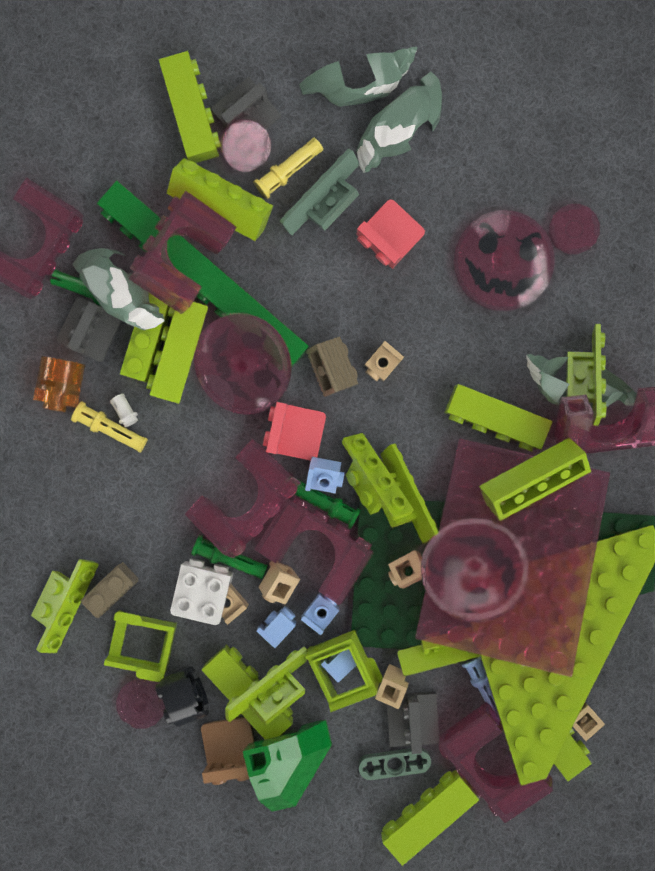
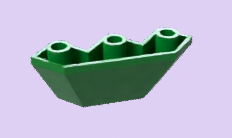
(286, 764)

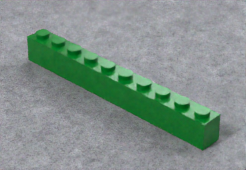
(216, 287)

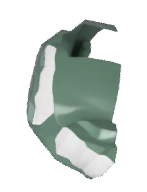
(387, 70)
(397, 122)
(115, 291)
(544, 372)

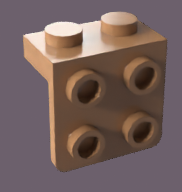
(224, 750)

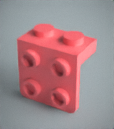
(390, 233)
(294, 431)

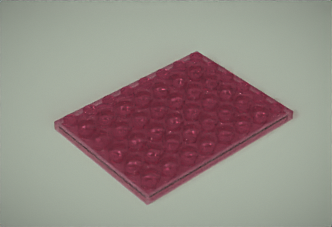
(560, 550)

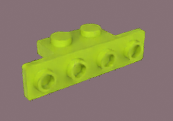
(585, 377)
(373, 480)
(420, 516)
(60, 603)
(430, 656)
(272, 693)

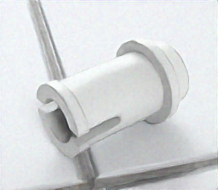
(124, 411)

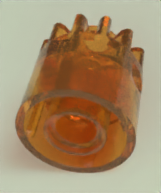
(58, 383)

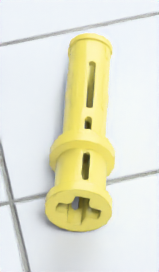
(279, 174)
(96, 424)

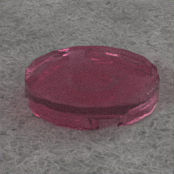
(245, 145)
(574, 229)
(140, 704)

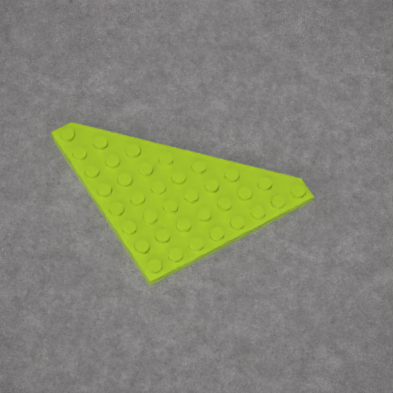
(541, 705)

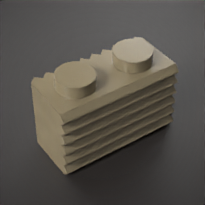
(332, 366)
(109, 590)

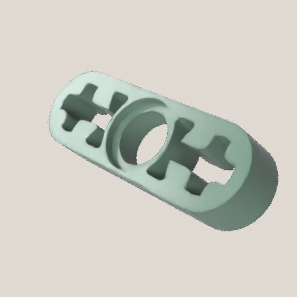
(401, 771)

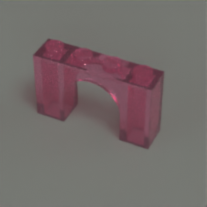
(59, 221)
(154, 269)
(631, 432)
(274, 487)
(350, 554)
(502, 793)

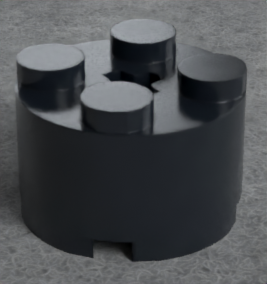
(182, 697)

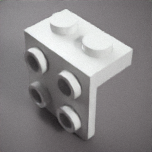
(201, 591)

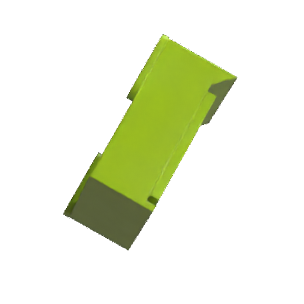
(366, 666)
(144, 669)

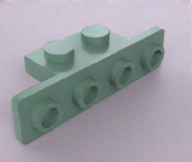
(326, 198)

